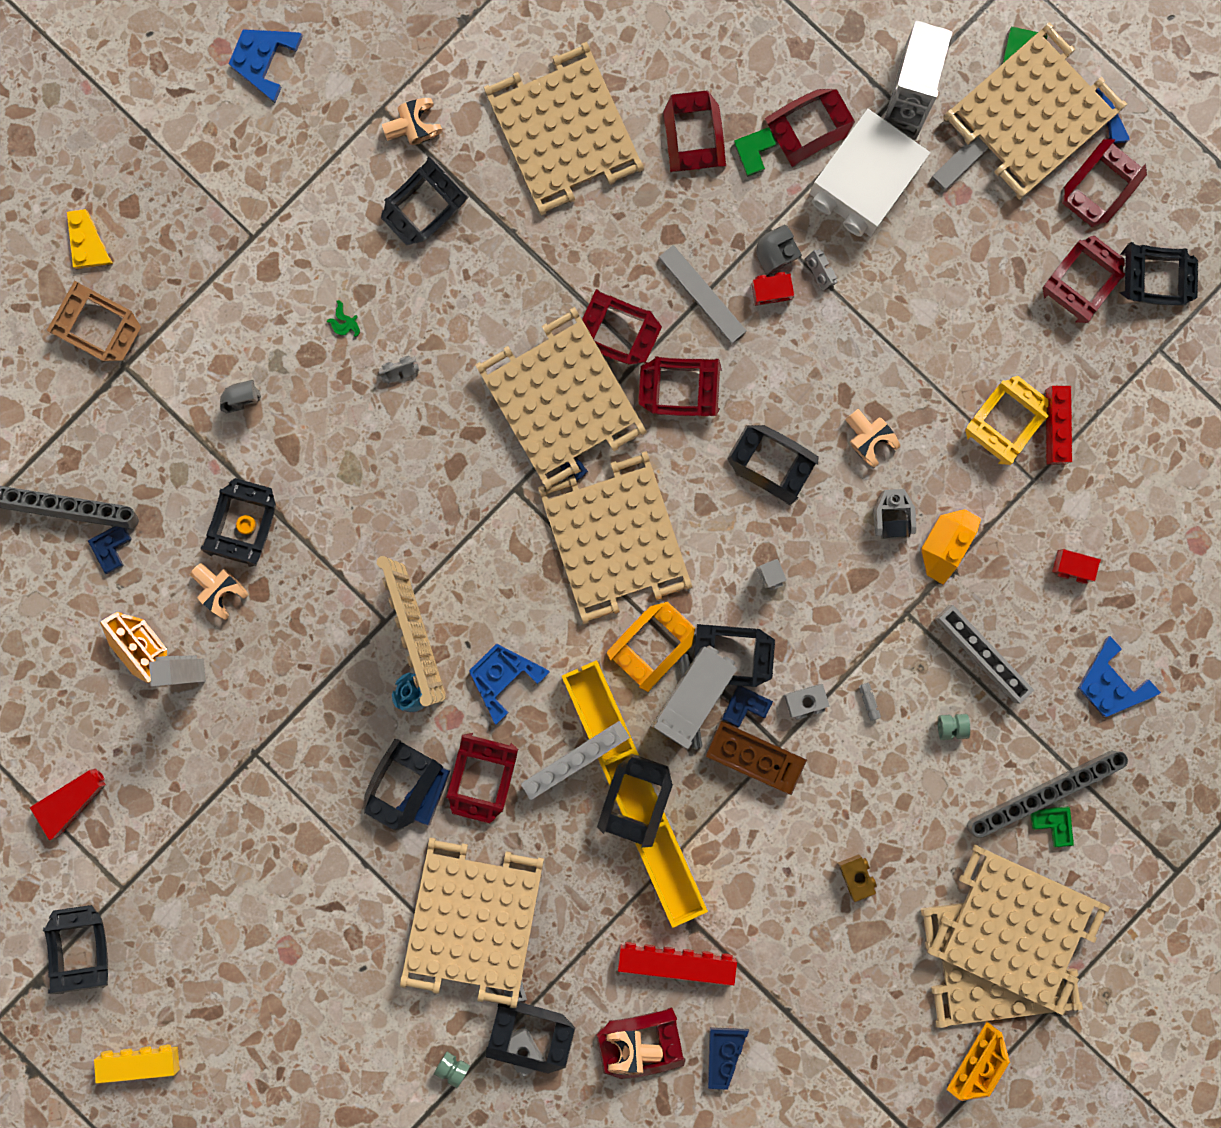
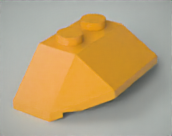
(948, 543)
(133, 643)
(981, 1066)

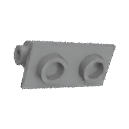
(817, 261)
(391, 370)

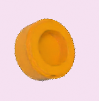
(246, 524)

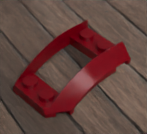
(786, 136)
(698, 158)
(1120, 164)
(1068, 297)
(646, 336)
(708, 388)
(488, 751)
(668, 1039)

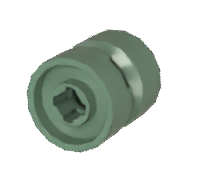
(953, 726)
(451, 1069)

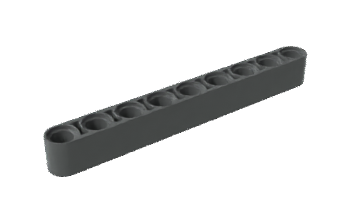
(63, 503)
(1054, 786)

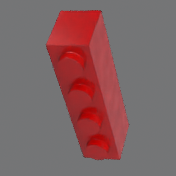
(1059, 425)

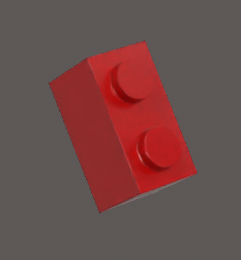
(772, 289)
(1076, 565)

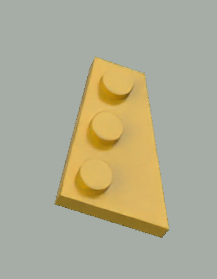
(85, 242)

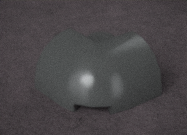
(777, 249)
(238, 395)

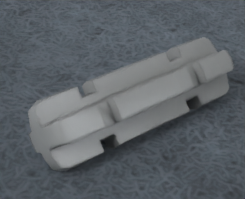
(869, 701)

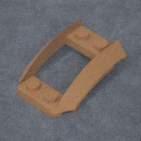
(72, 307)

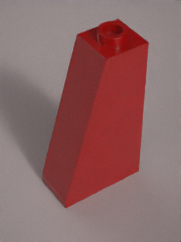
(65, 804)

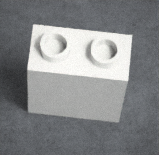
(868, 174)

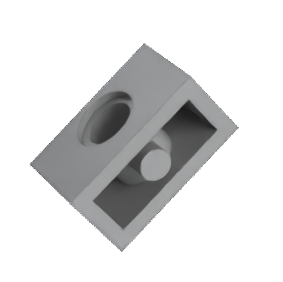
(771, 574)
(817, 695)
(523, 1039)

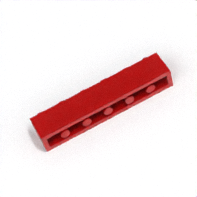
(677, 964)

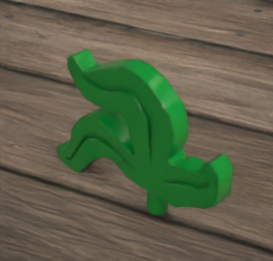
(344, 329)

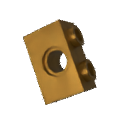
(849, 869)

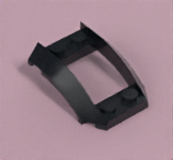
(442, 183)
(1135, 274)
(796, 474)
(231, 548)
(763, 651)
(417, 763)
(628, 827)
(78, 979)
(503, 1031)

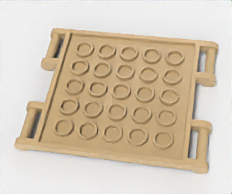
(1034, 111)
(563, 129)
(561, 398)
(615, 537)
(413, 630)
(472, 922)
(1018, 929)
(973, 997)

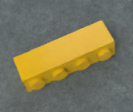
(136, 1064)

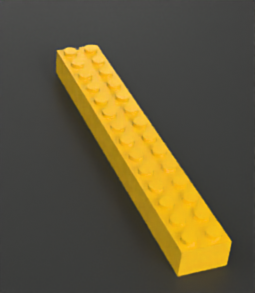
(636, 797)

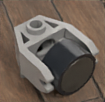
(897, 528)

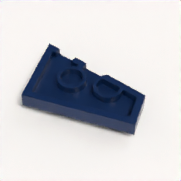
(430, 803)
(724, 1051)

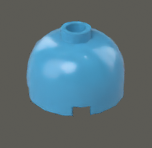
(407, 694)

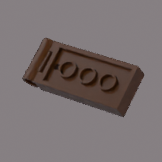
(755, 757)

